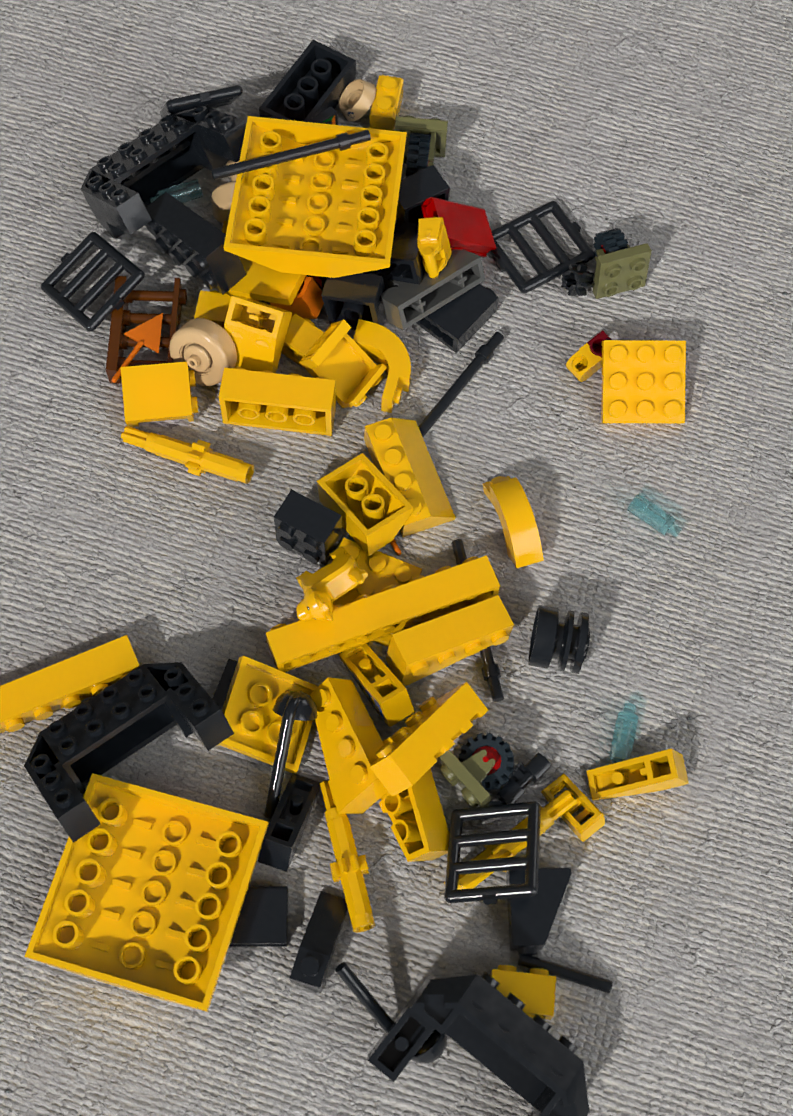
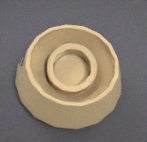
(357, 99)

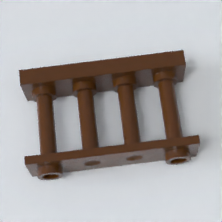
(123, 317)

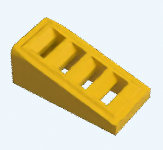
(597, 818)

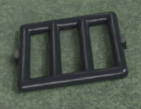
(212, 99)
(544, 275)
(114, 302)
(530, 862)

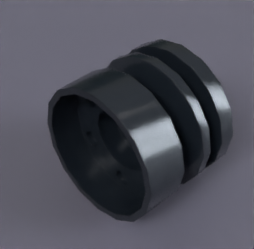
(559, 639)

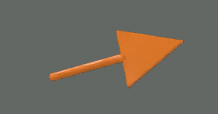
(145, 334)

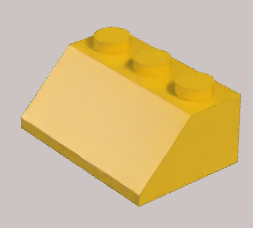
(367, 501)

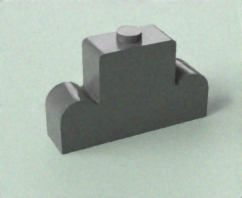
(410, 302)

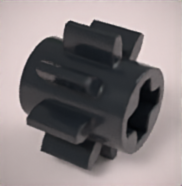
(577, 279)

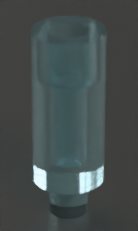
(183, 192)
(654, 516)
(624, 734)

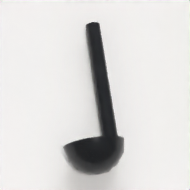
(291, 706)
(432, 1047)

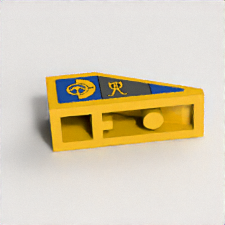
(378, 684)

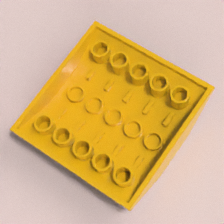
(319, 211)
(149, 893)

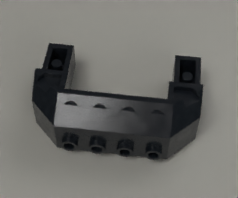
(158, 160)
(112, 729)
(495, 1034)

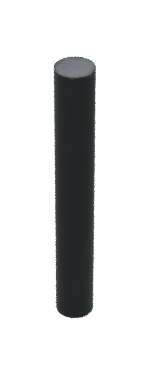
(566, 973)

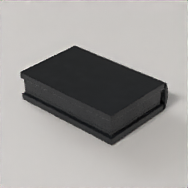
(262, 918)

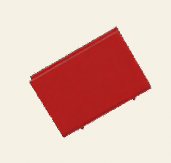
(465, 225)

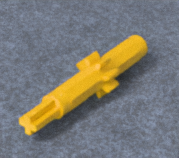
(196, 456)
(549, 814)
(348, 865)

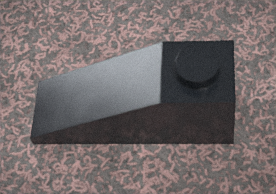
(288, 822)
(319, 942)

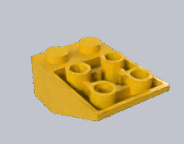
(257, 333)

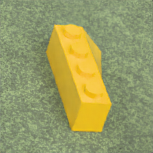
(418, 819)

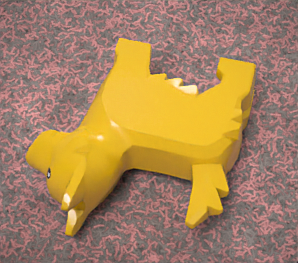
(328, 585)

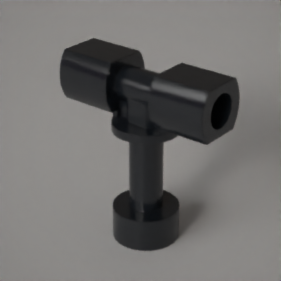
(522, 777)

